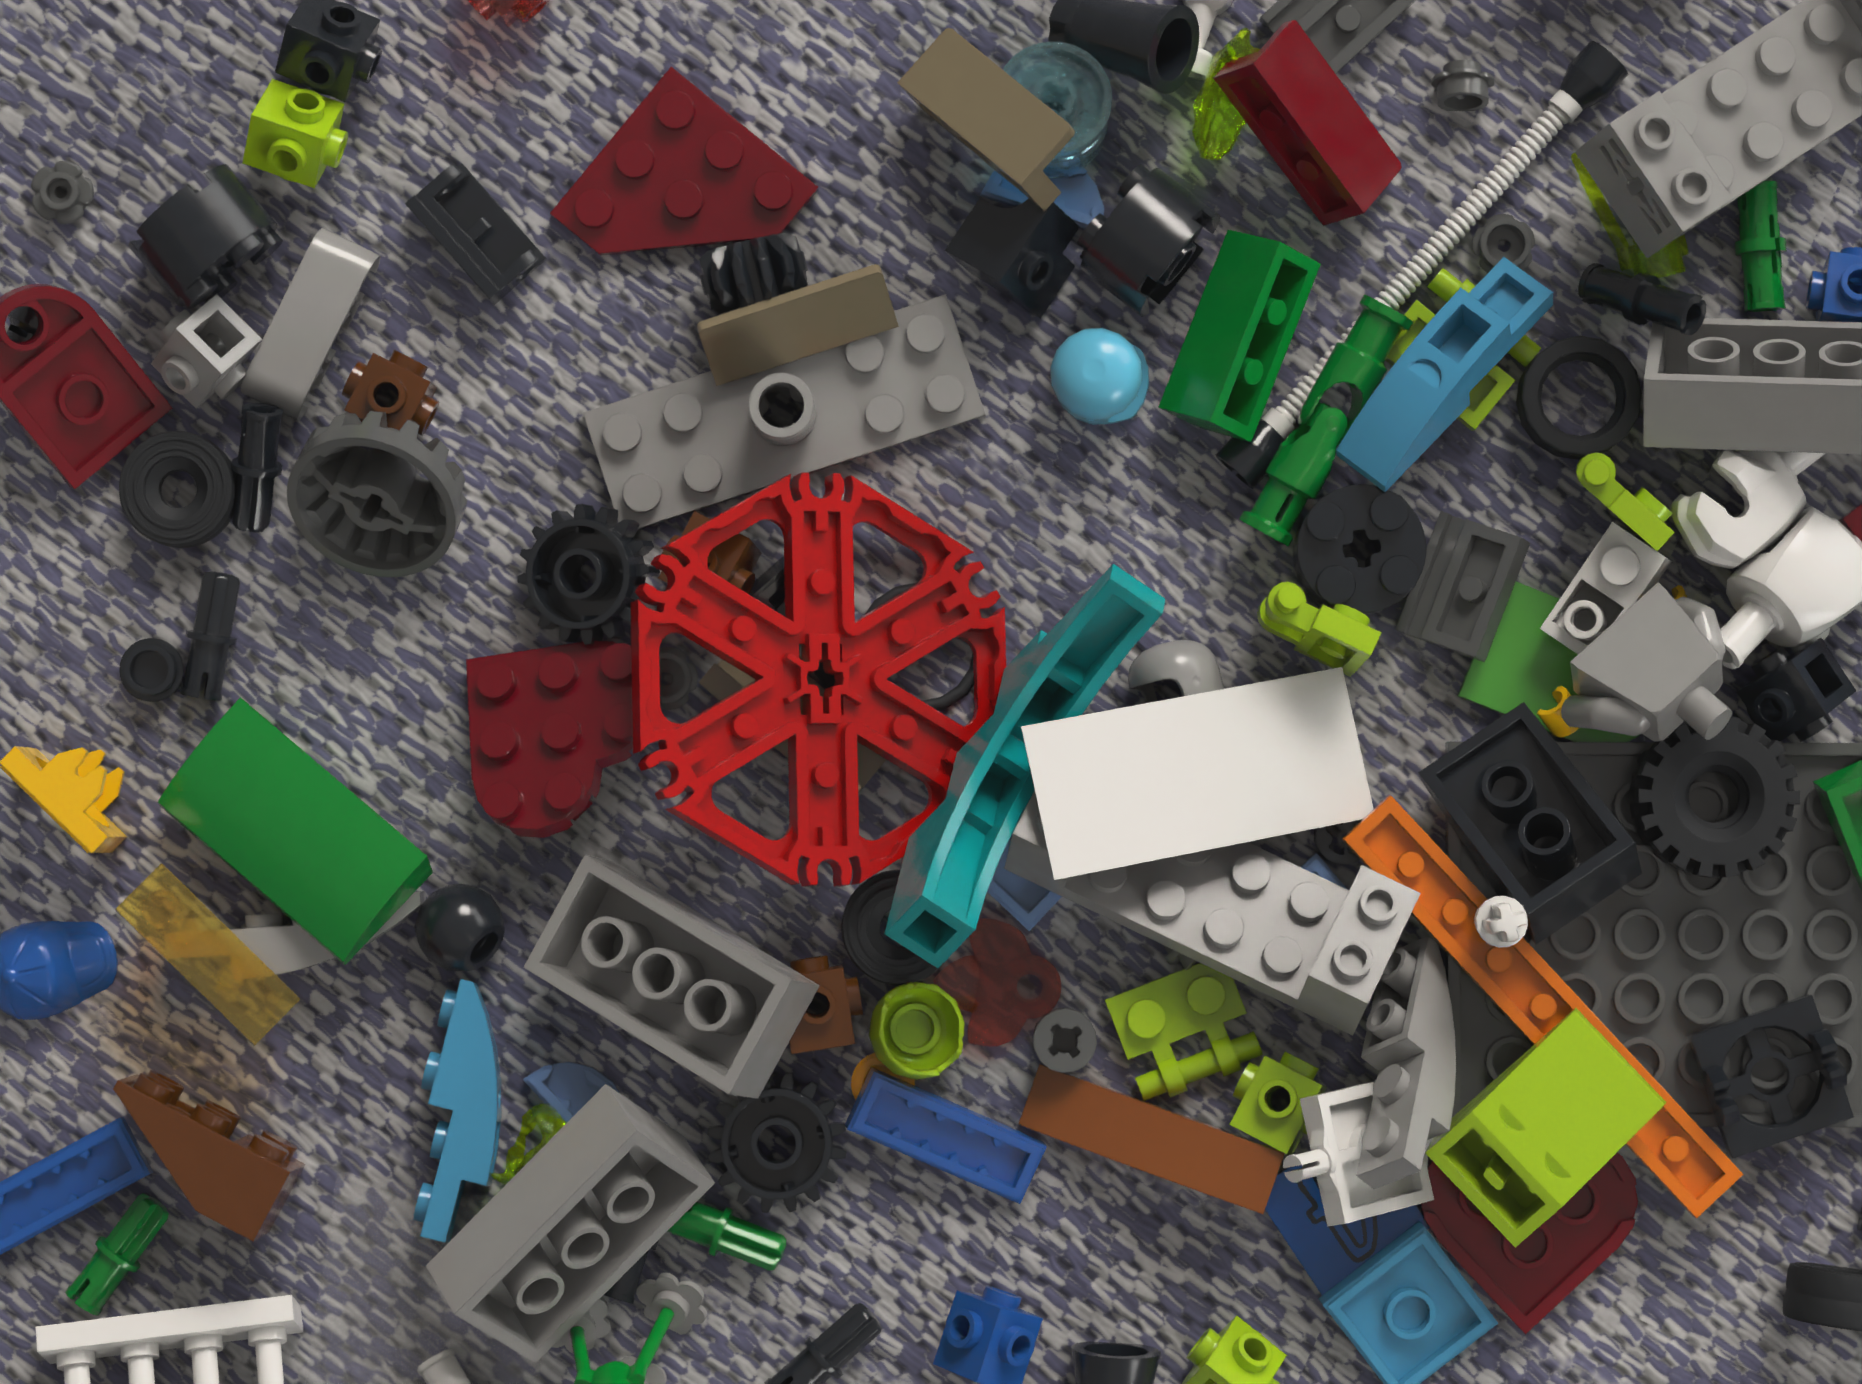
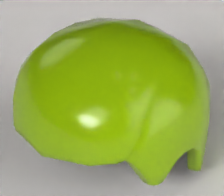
(917, 1030)

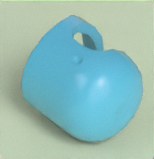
(1099, 376)

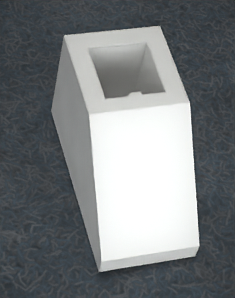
(1604, 588)

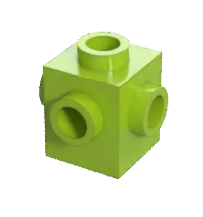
(295, 134)
(1256, 1090)
(1234, 1357)

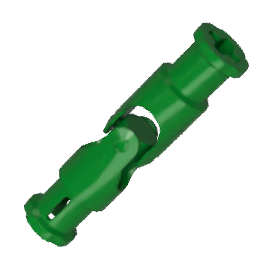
(1309, 451)

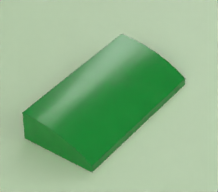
(294, 832)

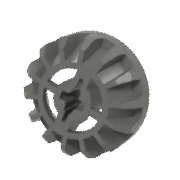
(371, 504)

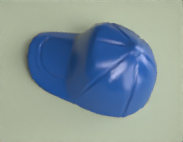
(53, 966)

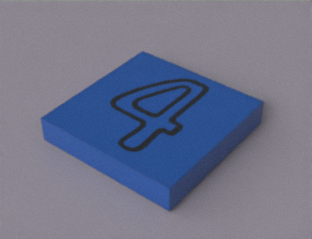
(1335, 1250)

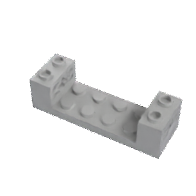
(1731, 122)
(1245, 917)

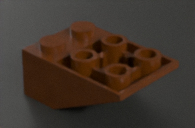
(223, 1179)

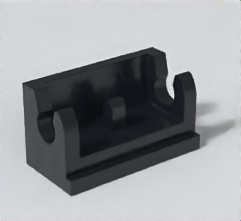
(476, 231)

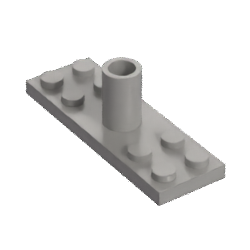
(710, 443)

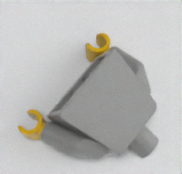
(1648, 673)

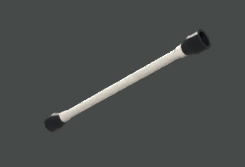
(1586, 82)

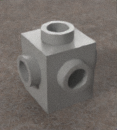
(205, 352)

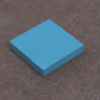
(1408, 1309)

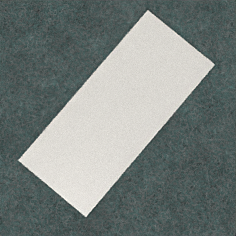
(1197, 772)

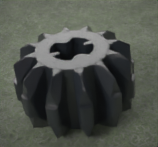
(752, 271)

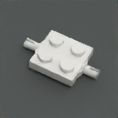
(1335, 1134)

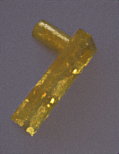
(207, 954)

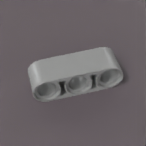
(308, 321)

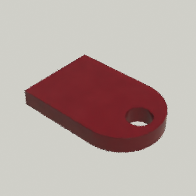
(73, 383)

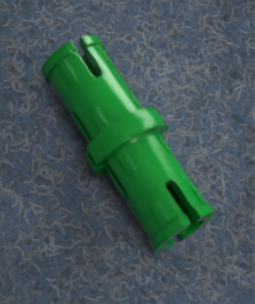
(1761, 248)

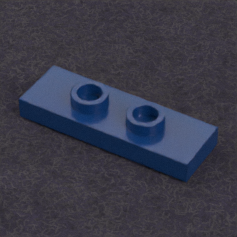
(945, 1135)
(69, 1182)

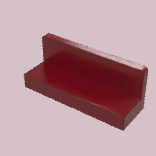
(1310, 125)

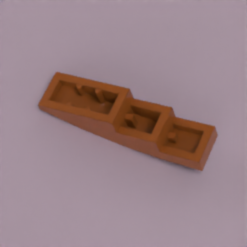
(1151, 1139)

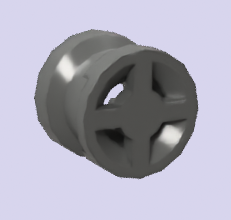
(1057, 1034)

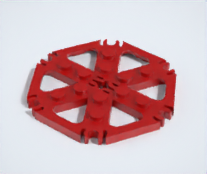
(857, 652)

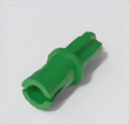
(731, 1235)
(118, 1254)

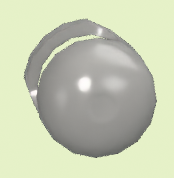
(1182, 661)

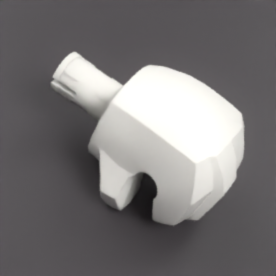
(1770, 509)
(1794, 588)

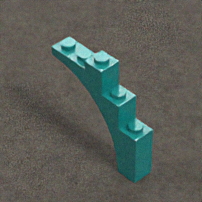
(991, 782)

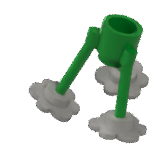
(668, 1304)

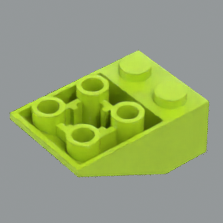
(1544, 1127)

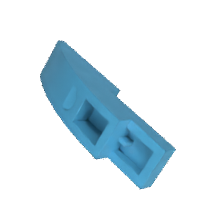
(1439, 370)
(469, 1083)

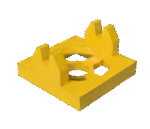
(71, 791)

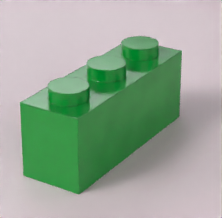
(1239, 335)

